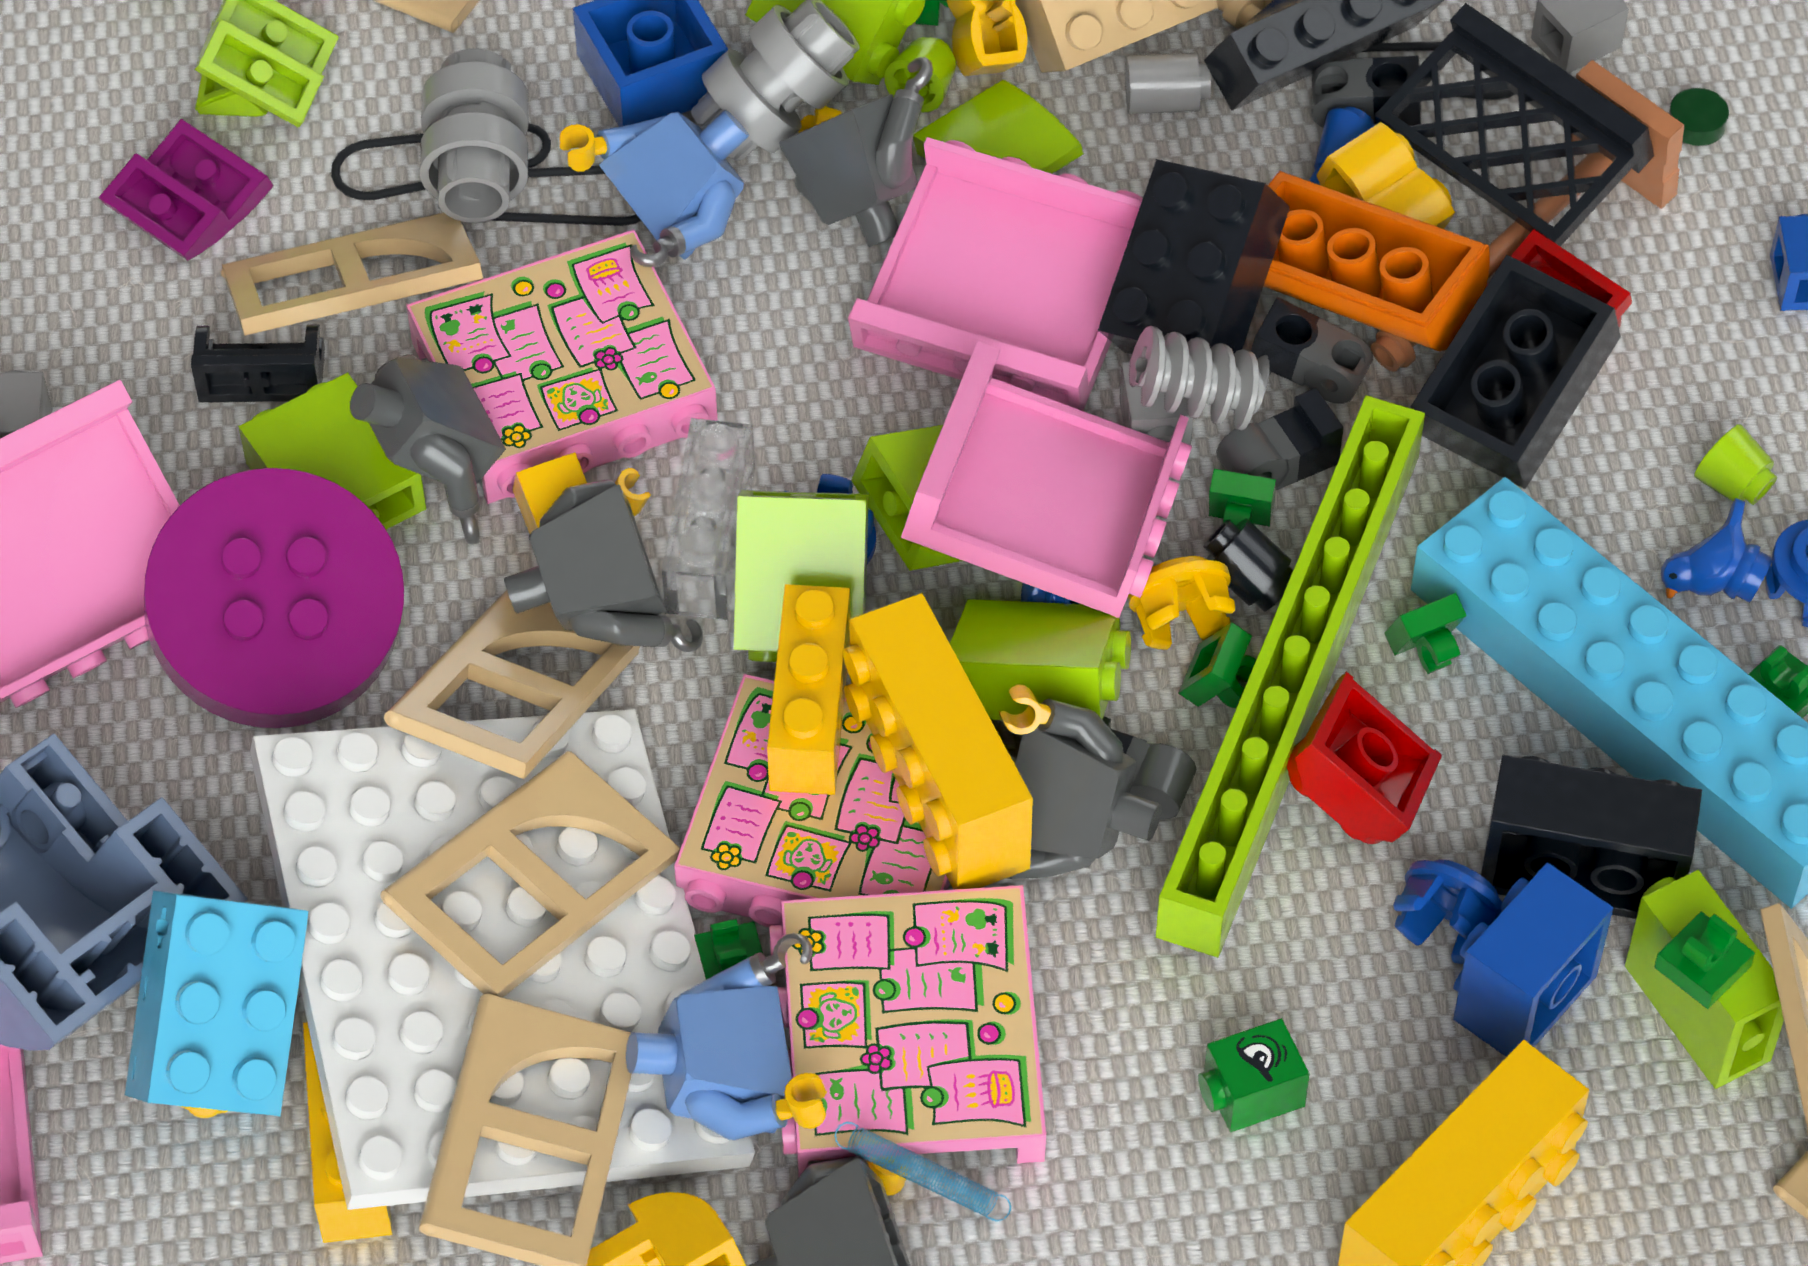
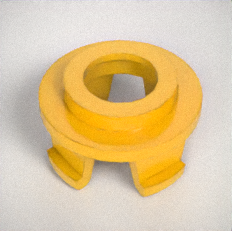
(1182, 585)

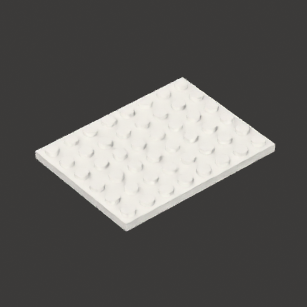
(396, 1017)

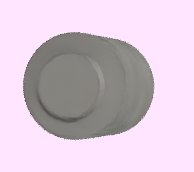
(1165, 83)

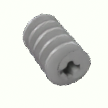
(1199, 374)

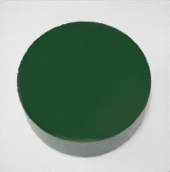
(1702, 114)

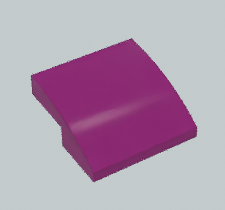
(186, 191)

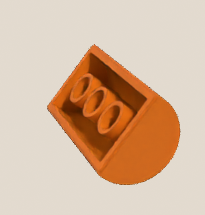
(1375, 264)

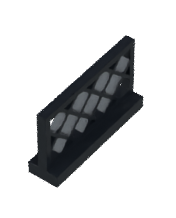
(1556, 98)

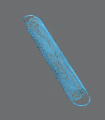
(922, 1184)

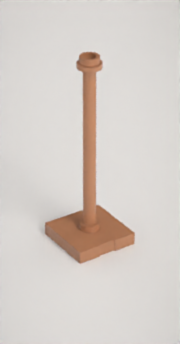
(1655, 182)

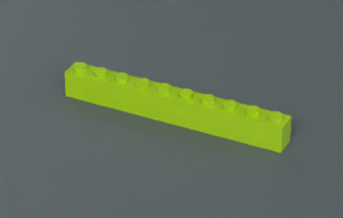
(1289, 678)

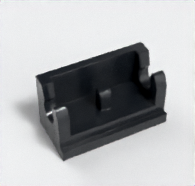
(256, 369)

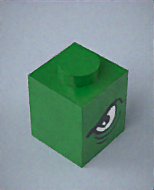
(1254, 1076)

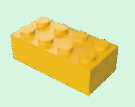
(938, 745)
(1474, 1170)

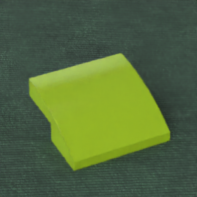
(267, 56)
(1006, 124)

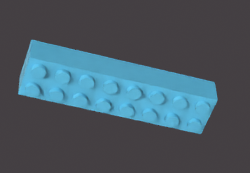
(1628, 676)

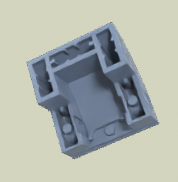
(81, 893)

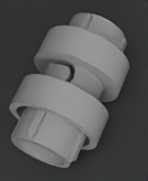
(793, 62)
(474, 135)

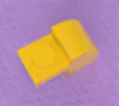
(669, 1232)

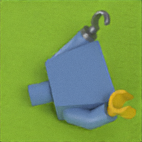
(668, 176)
(729, 1053)

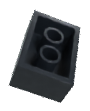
(1195, 257)
(1516, 371)
(1592, 826)

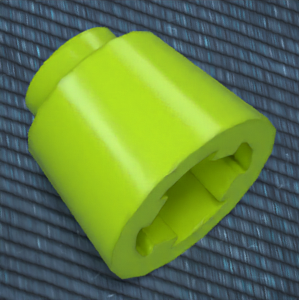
(943, 70)
(1737, 467)

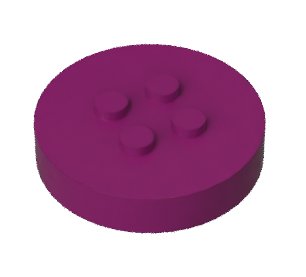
(273, 597)

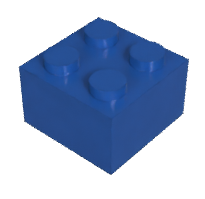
(646, 54)
(1531, 960)

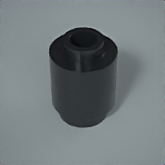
(1255, 563)

